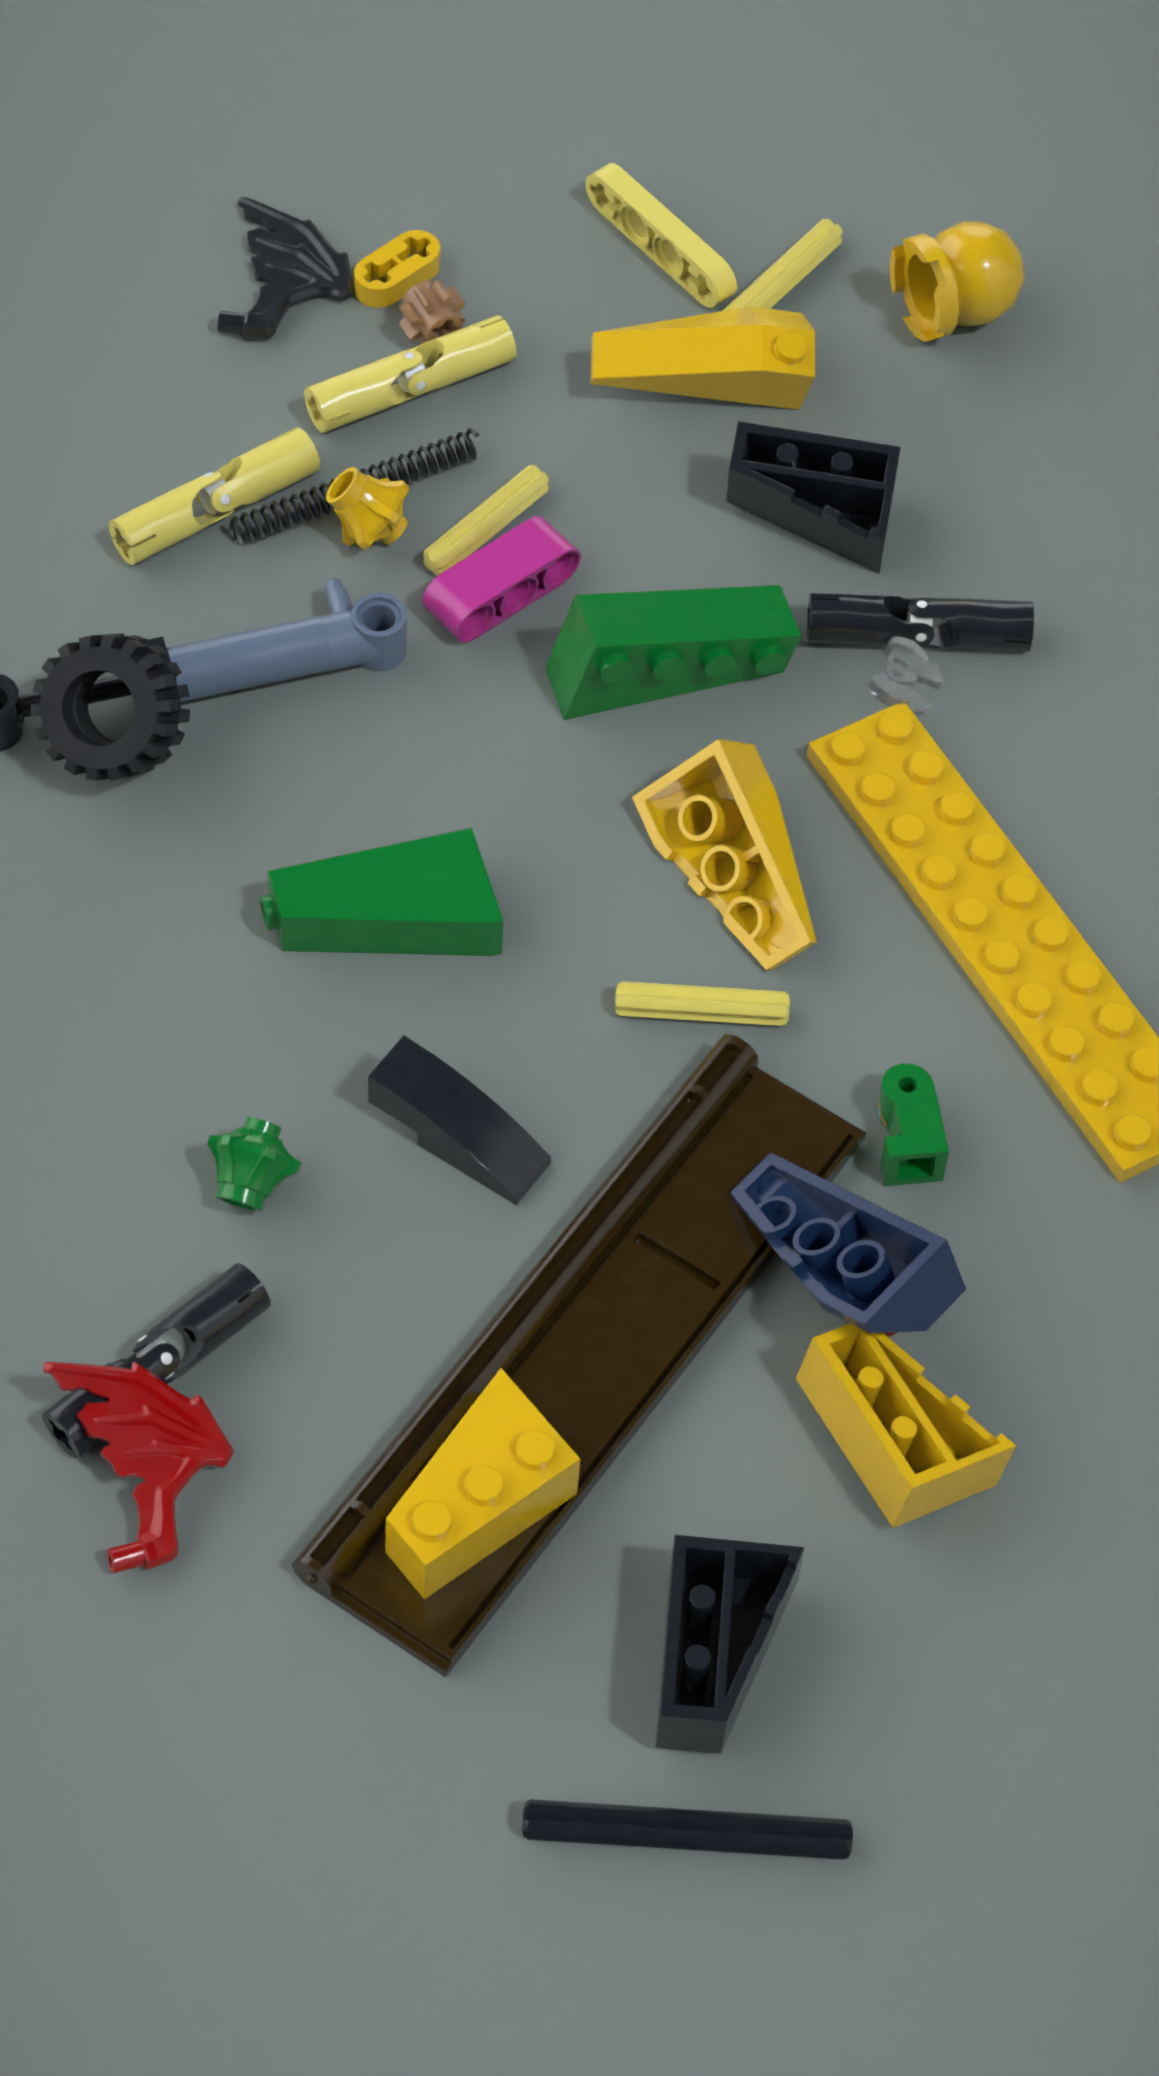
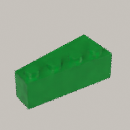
(667, 644)

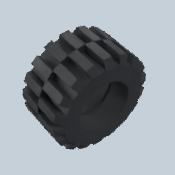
(67, 716)

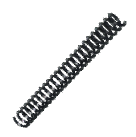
(461, 453)

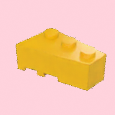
(480, 1488)

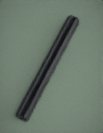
(687, 1829)

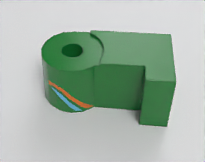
(917, 1137)

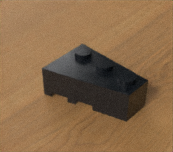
(816, 487)
(717, 1631)

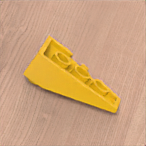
(719, 355)

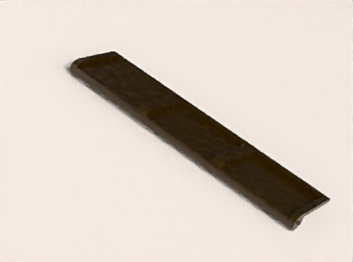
(589, 1335)

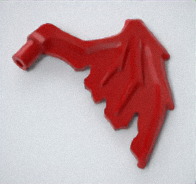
(152, 1437)

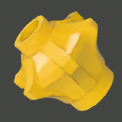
(368, 507)

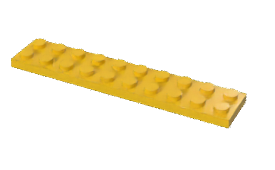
(1002, 930)

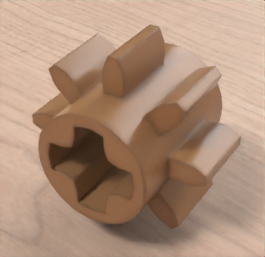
(431, 311)

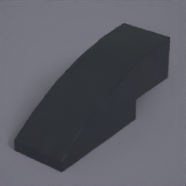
(456, 1120)

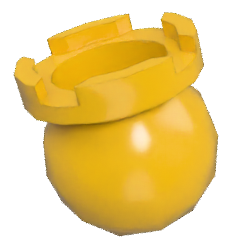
(958, 278)

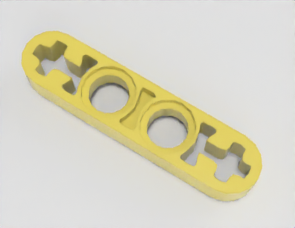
(661, 235)

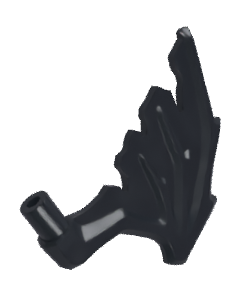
(294, 264)

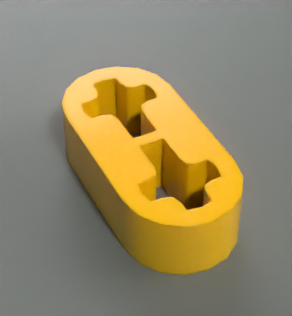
(393, 265)

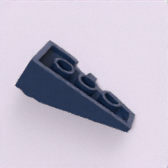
(849, 1250)

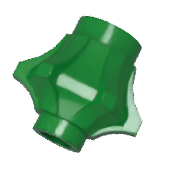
(251, 1163)

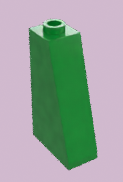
(389, 900)

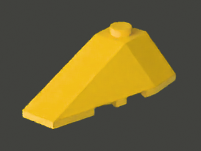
(731, 841)

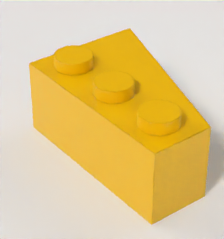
(897, 1427)

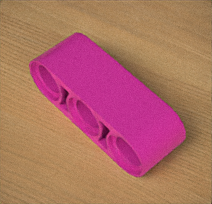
(501, 579)

